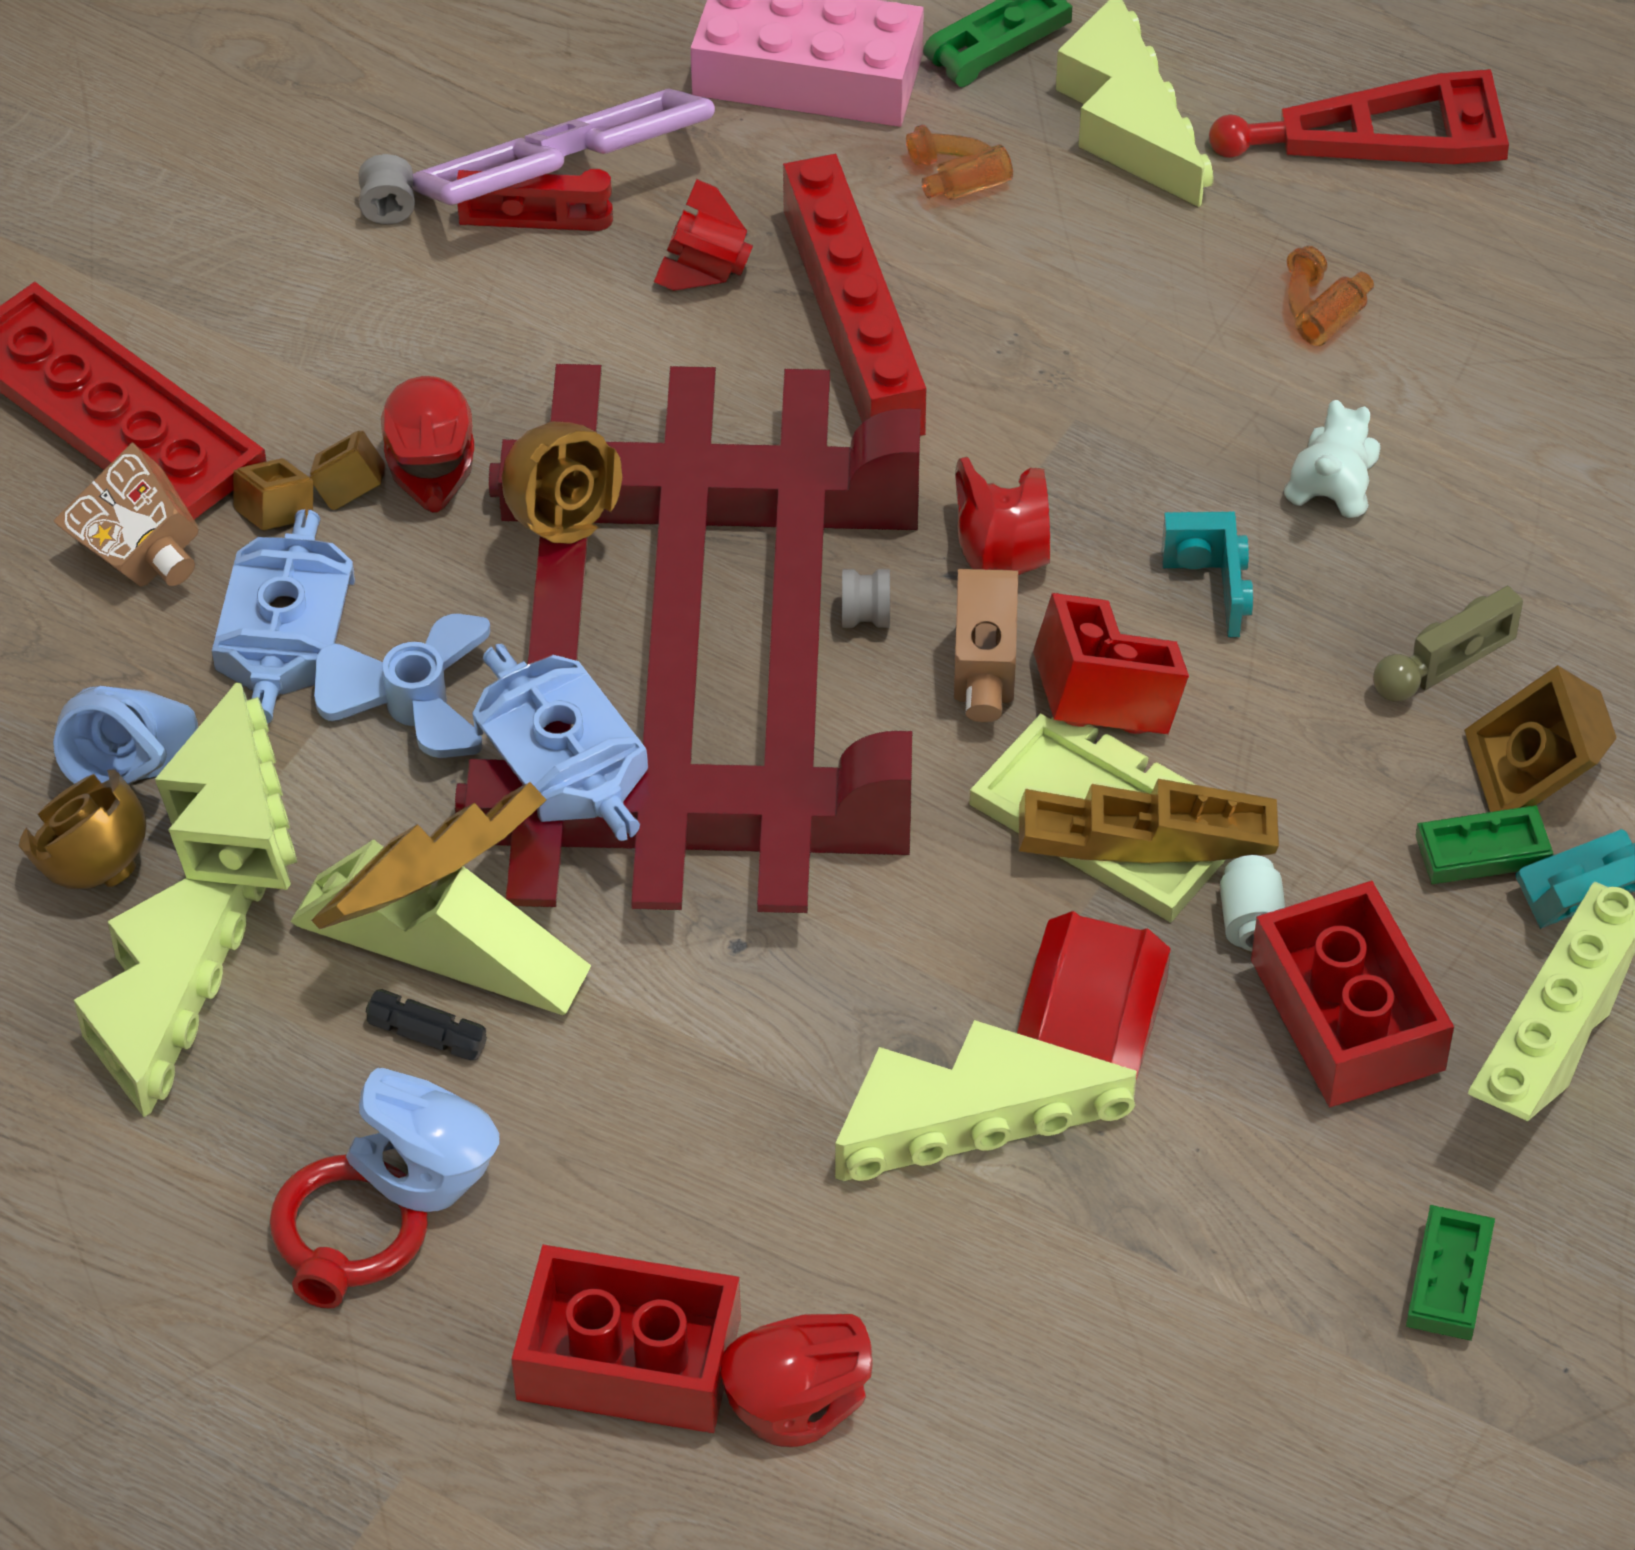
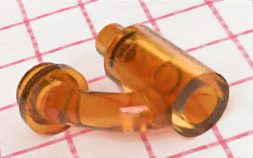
(974, 170)
(1334, 308)

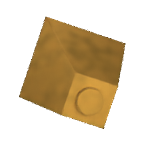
(1540, 740)

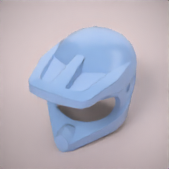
(121, 732)
(435, 1133)

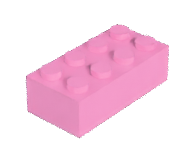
(810, 56)

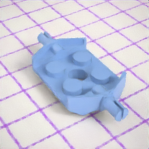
(279, 647)
(576, 771)

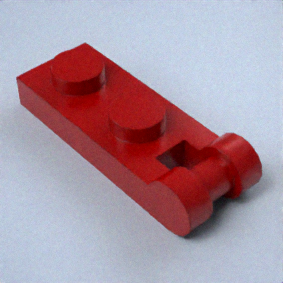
(544, 203)

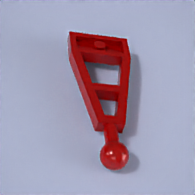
(1466, 103)

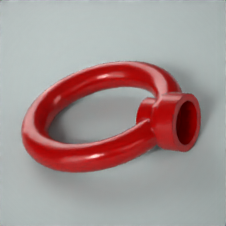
(326, 1272)

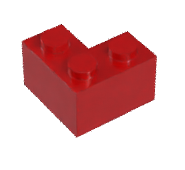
(1105, 675)

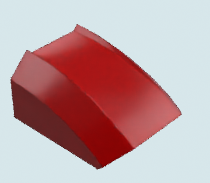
(1096, 989)

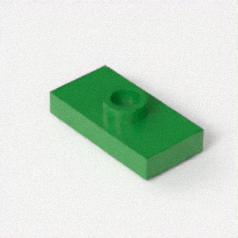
(1482, 844)
(1450, 1272)

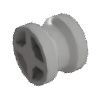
(386, 189)
(865, 598)

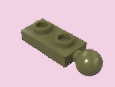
(1451, 645)

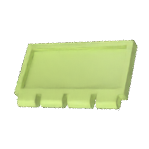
(1066, 762)

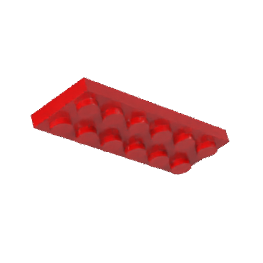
(108, 397)

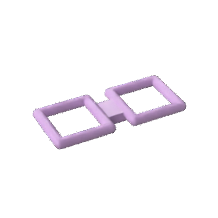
(545, 149)

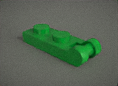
(993, 35)

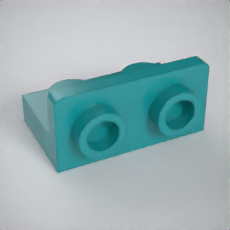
(1561, 881)

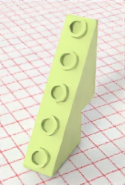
(1127, 106)
(229, 799)
(455, 931)
(171, 965)
(1562, 1006)
(993, 1095)

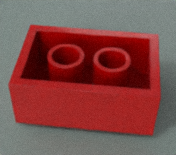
(1351, 993)
(626, 1338)

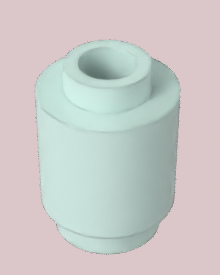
(1247, 891)

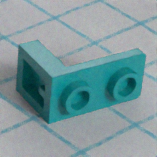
(1211, 541)

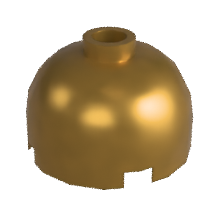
(561, 480)
(88, 834)

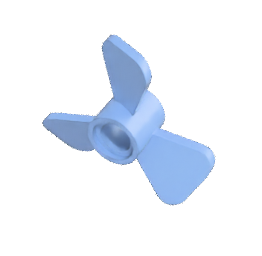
(408, 682)

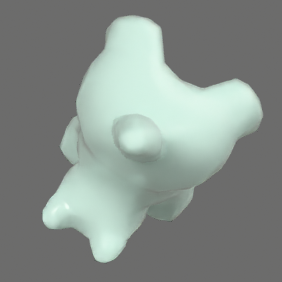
(1336, 462)

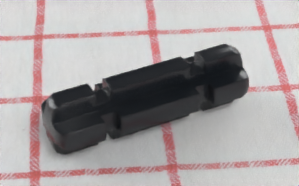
(426, 1024)

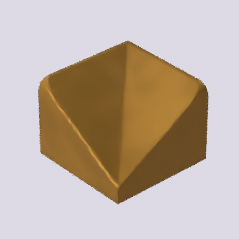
(347, 470)
(271, 493)

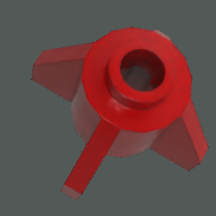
(706, 243)

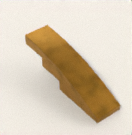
(1166, 826)
(417, 860)

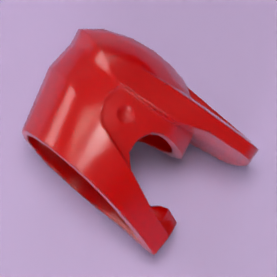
(423, 425)
(1003, 525)
(795, 1369)

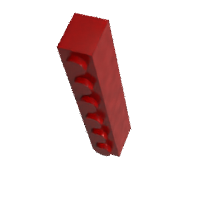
(851, 289)

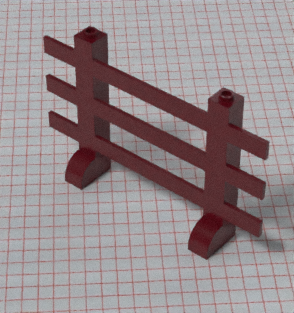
(684, 487)

